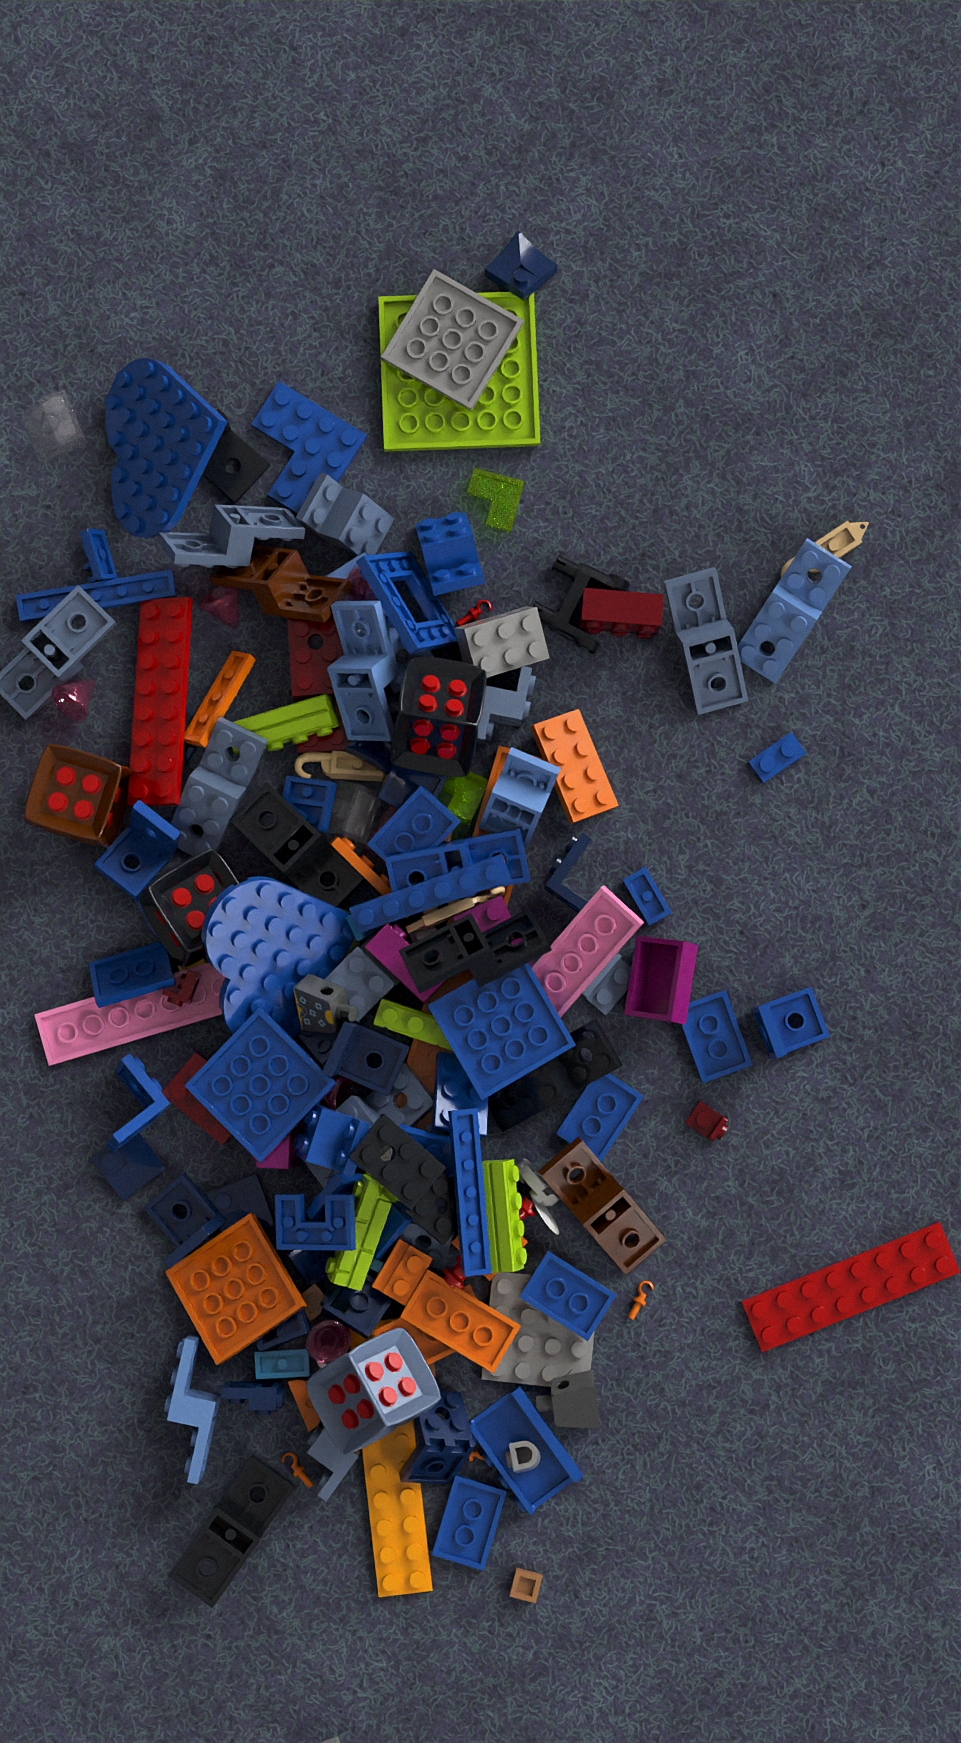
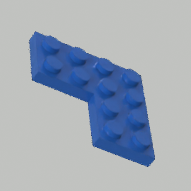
(314, 435)

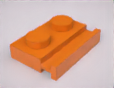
(402, 1272)

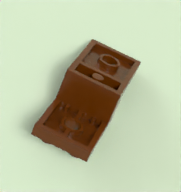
(284, 584)
(602, 1205)

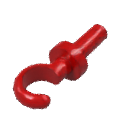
(473, 614)

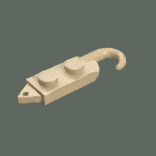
(838, 541)
(340, 766)
(436, 916)

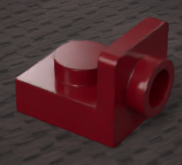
(188, 985)
(707, 1122)

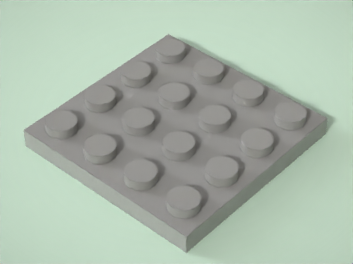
(452, 340)
(541, 1346)

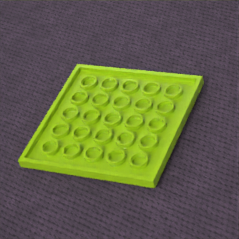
(426, 420)

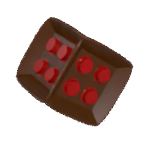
(78, 795)

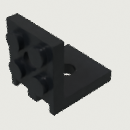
(234, 448)

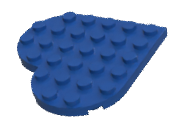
(161, 444)
(266, 943)

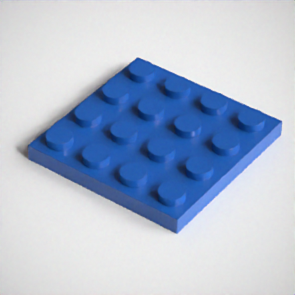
(501, 1028)
(260, 1085)

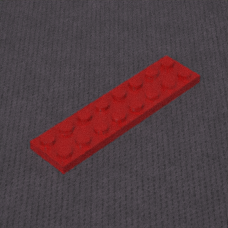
(160, 702)
(850, 1286)

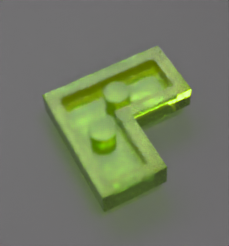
(504, 494)
(467, 795)

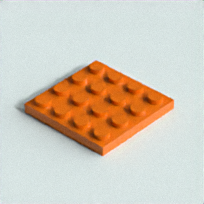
(235, 1288)

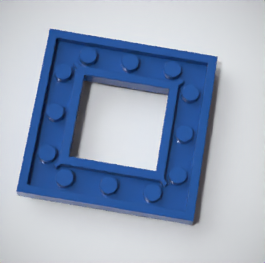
(415, 637)

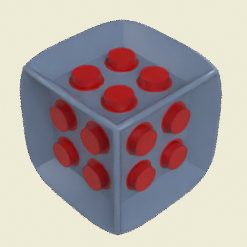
(373, 1390)

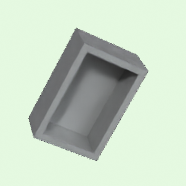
(503, 641)

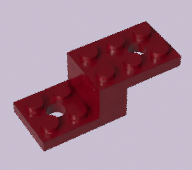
(311, 675)

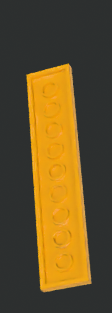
(395, 1509)

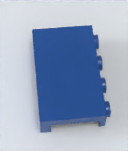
(515, 1420)

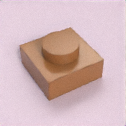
(312, 1298)
(525, 1585)

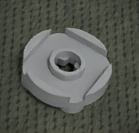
(540, 1188)

